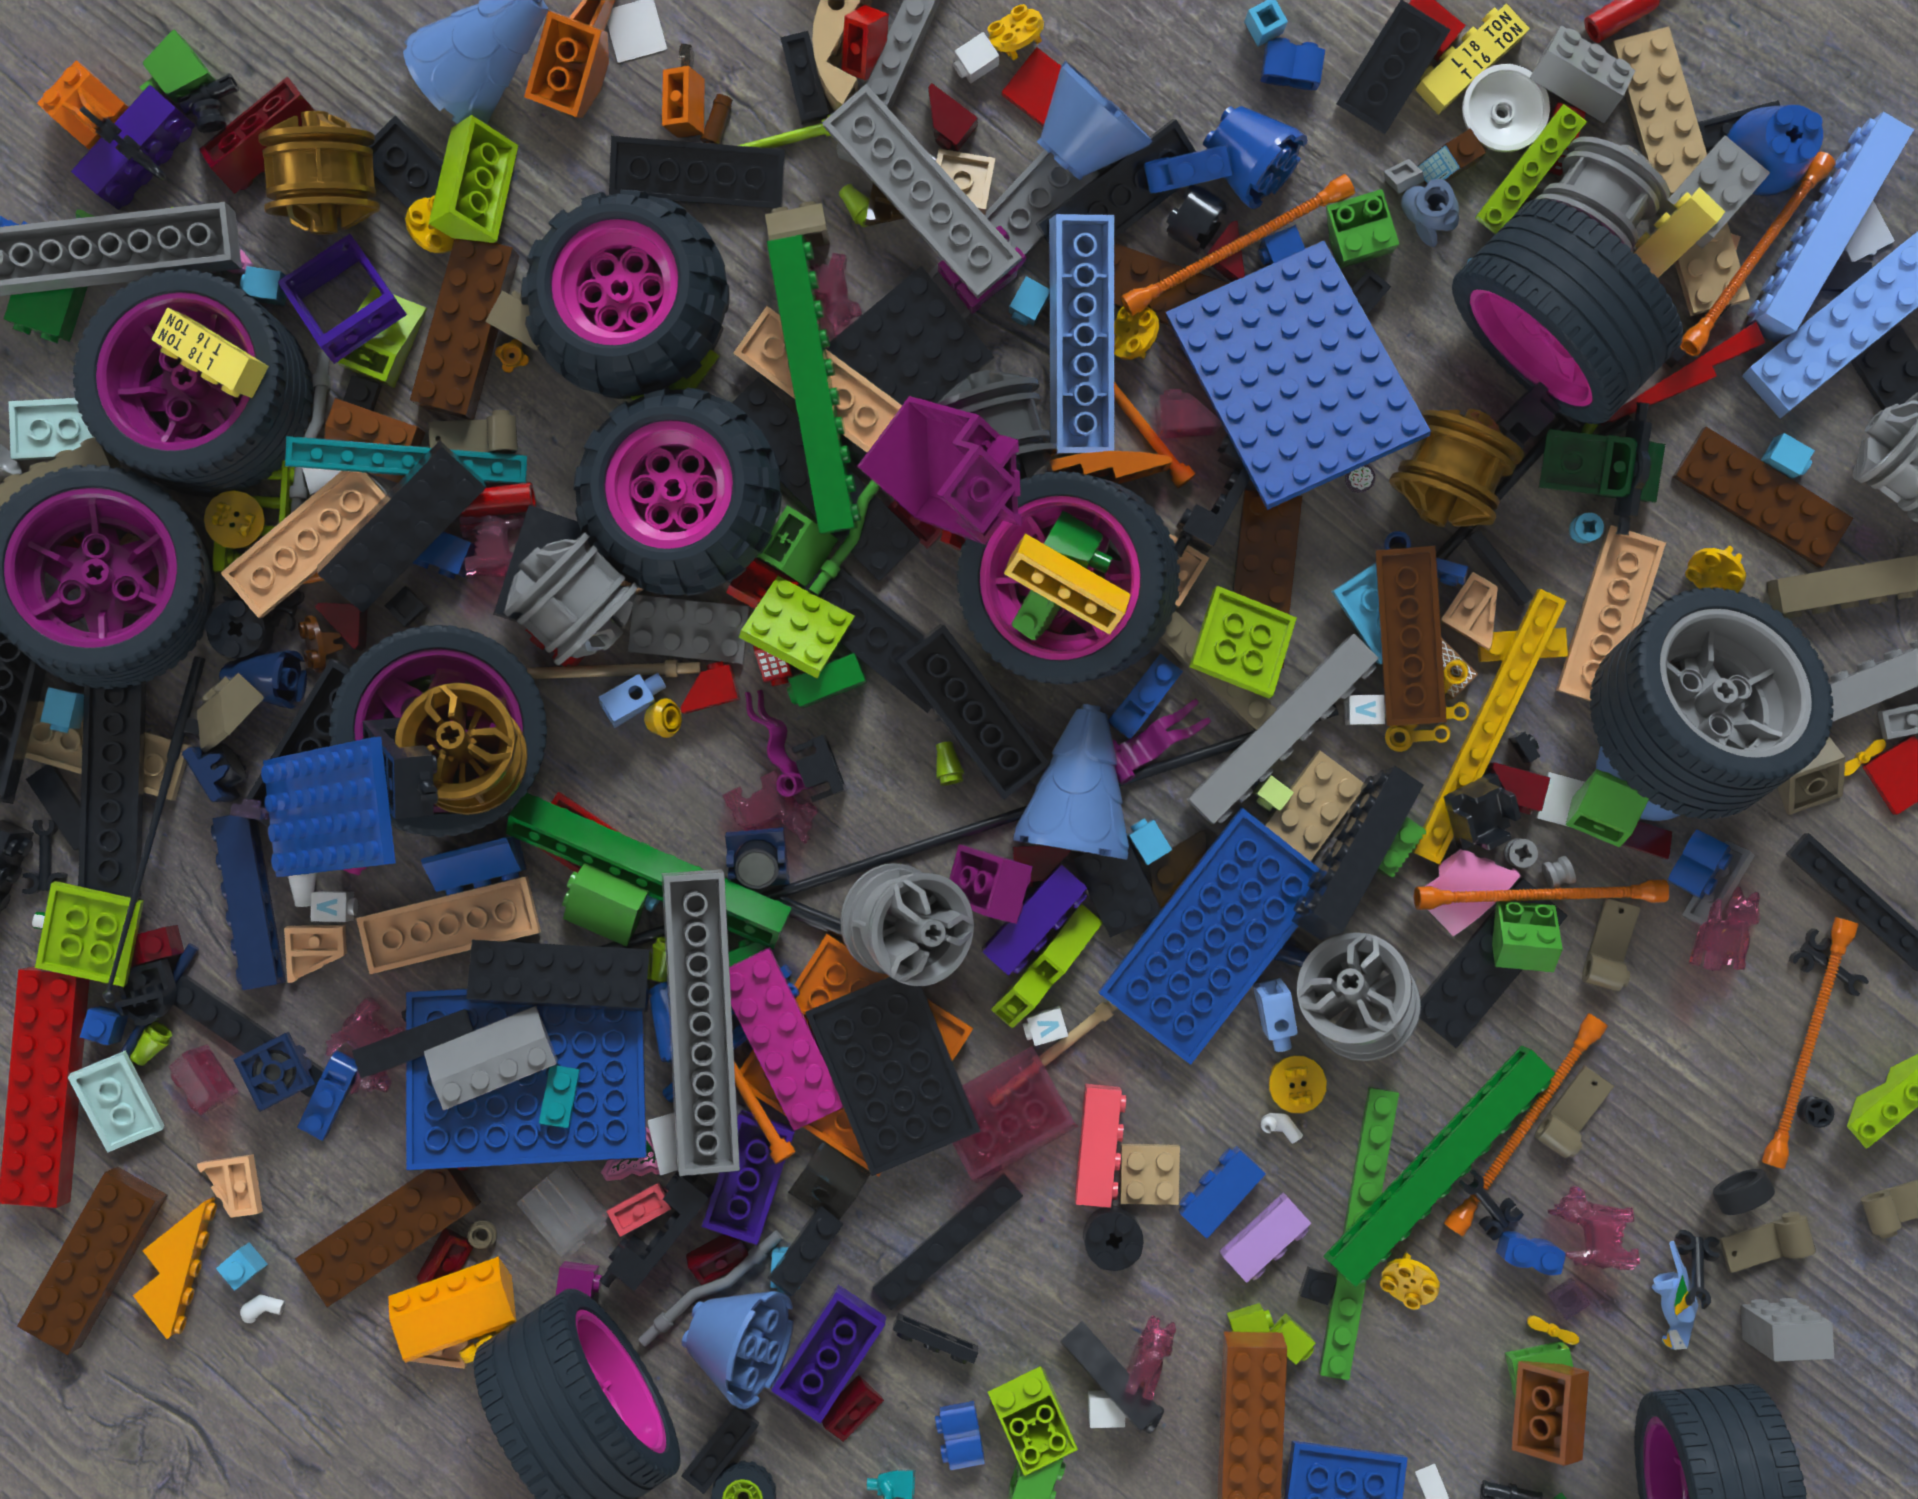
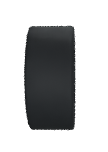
(1743, 1191)

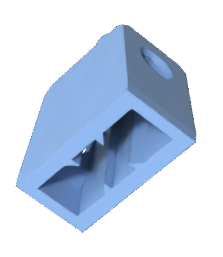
(621, 707)
(1276, 1012)

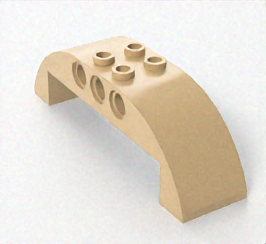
(828, 49)

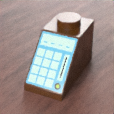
(1453, 158)

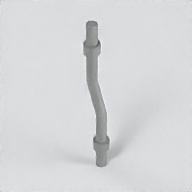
(321, 383)
(664, 1321)

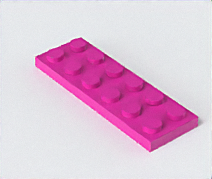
(782, 1039)

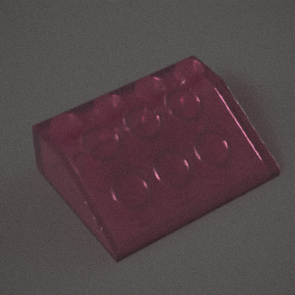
(1016, 1115)

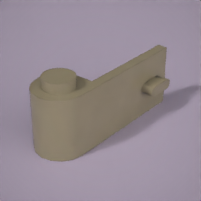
(489, 435)
(1609, 946)
(1572, 1111)
(1891, 1207)
(1777, 1239)

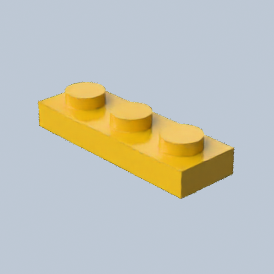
(1501, 641)

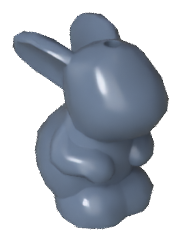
(1431, 209)

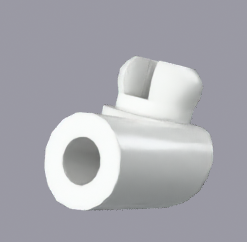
(1281, 1123)

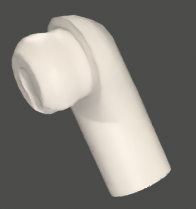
(260, 1304)

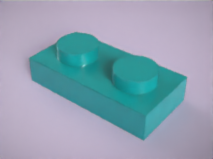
(559, 1096)

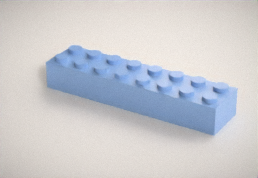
(1828, 226)
(1838, 331)
(1081, 332)

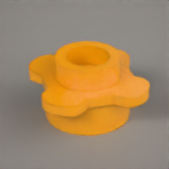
(504, 352)

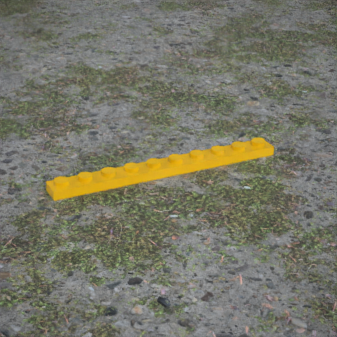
(1492, 717)

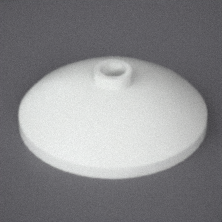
(1513, 92)

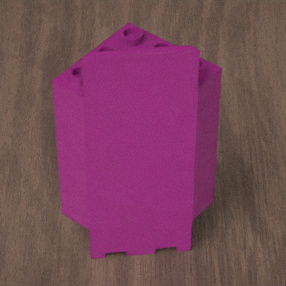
(947, 469)

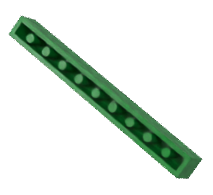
(812, 384)
(636, 862)
(1439, 1165)

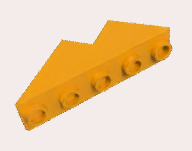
(178, 1262)

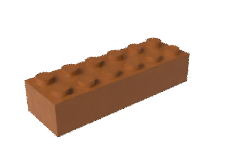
(1252, 1415)

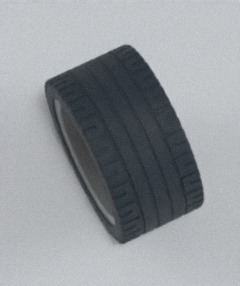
(1673, 726)

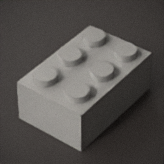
(1583, 74)
(1725, 176)
(1787, 1330)

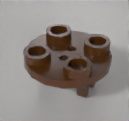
(317, 643)

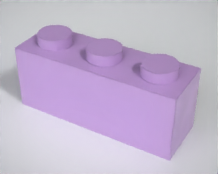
(1265, 1238)

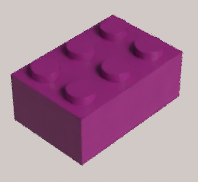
(991, 882)

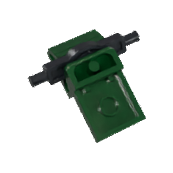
(1606, 466)

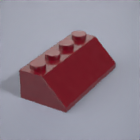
(236, 149)

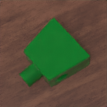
(1078, 543)

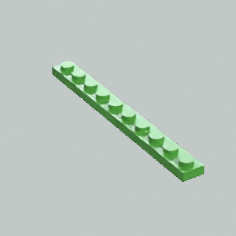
(1365, 1189)

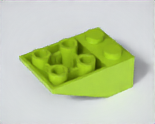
(387, 352)
(1033, 1420)

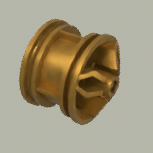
(319, 172)
(1457, 468)
(429, 723)

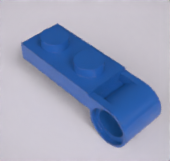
(1188, 169)
(1448, 572)
(1145, 696)
(329, 1095)

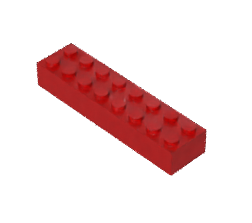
(40, 1097)

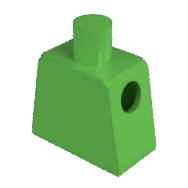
(175, 68)

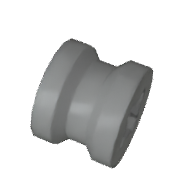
(1514, 851)
(1559, 872)

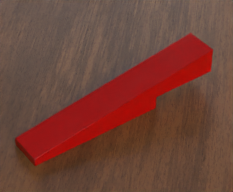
(1696, 372)

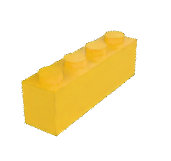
(1067, 584)

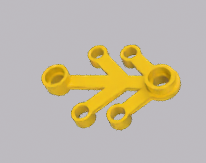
(1430, 735)

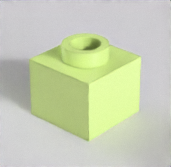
(1272, 794)

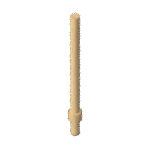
(670, 668)
(1103, 1012)

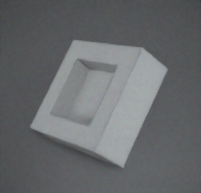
(1403, 176)

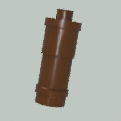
(716, 123)

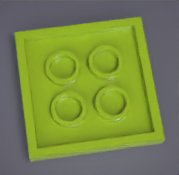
(796, 626)
(1243, 642)
(84, 933)

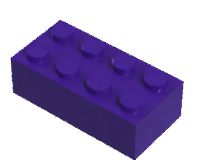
(155, 127)
(1040, 912)
(745, 1196)
(829, 1353)

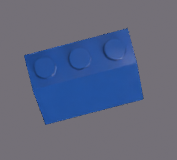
(475, 865)

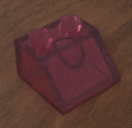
(1183, 416)
(202, 1079)

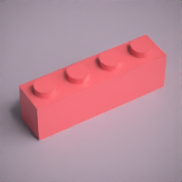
(1098, 1145)

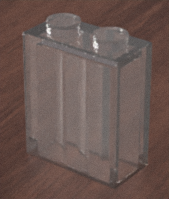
(564, 1210)

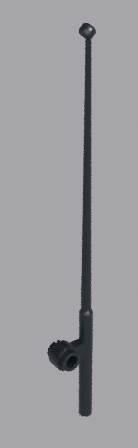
(183, 725)

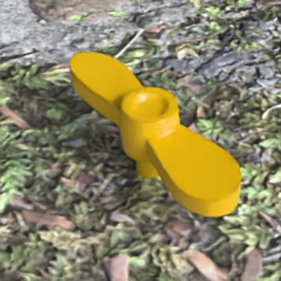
(1864, 756)
(1552, 1330)

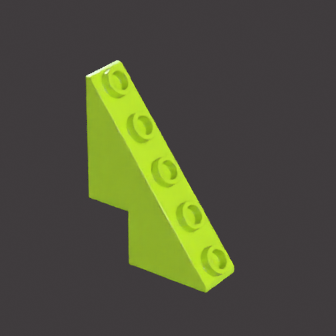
(1530, 169)
(1047, 966)
(1887, 1104)

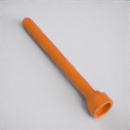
(1180, 472)
(779, 1147)

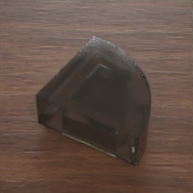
(687, 55)

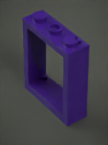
(361, 325)

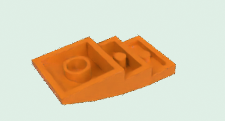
(1119, 465)

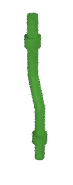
(831, 567)

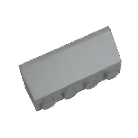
(490, 1057)

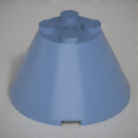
(1086, 127)
(741, 1342)

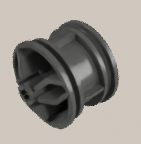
(1009, 408)

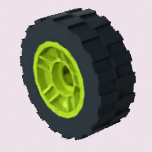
(746, 1478)

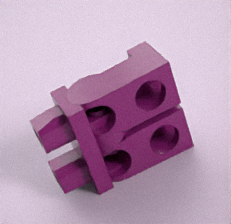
(962, 291)

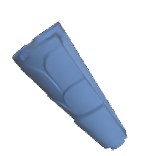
(473, 54)
(1079, 792)

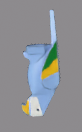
(1678, 1314)

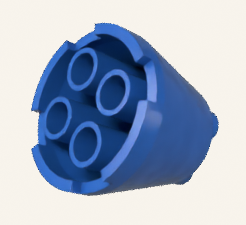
(1781, 141)
(1260, 152)

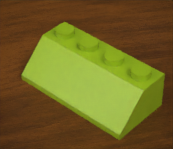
(473, 182)

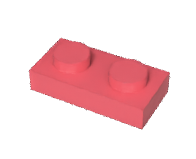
(638, 1209)

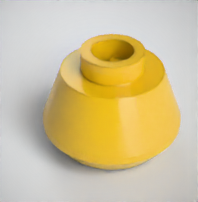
(663, 718)

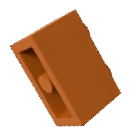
(683, 101)

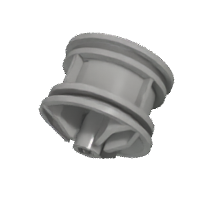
(1609, 186)
(1891, 456)
(571, 598)
(922, 946)
(1323, 998)

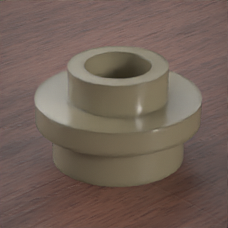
(474, 1239)

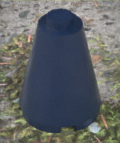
(273, 675)

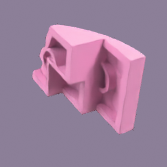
(1467, 873)

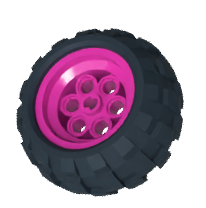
(571, 267)
(730, 523)

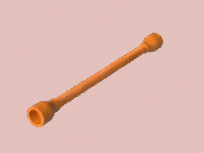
(1336, 191)
(1697, 337)
(1651, 891)
(1589, 1032)
(1777, 1150)

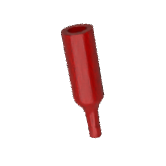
(1616, 17)
(502, 500)

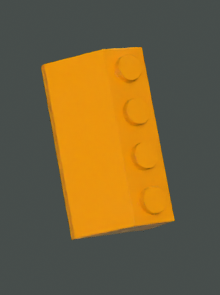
(452, 1309)

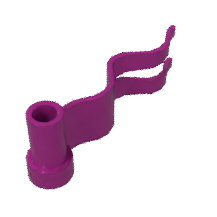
(1153, 742)
(790, 781)

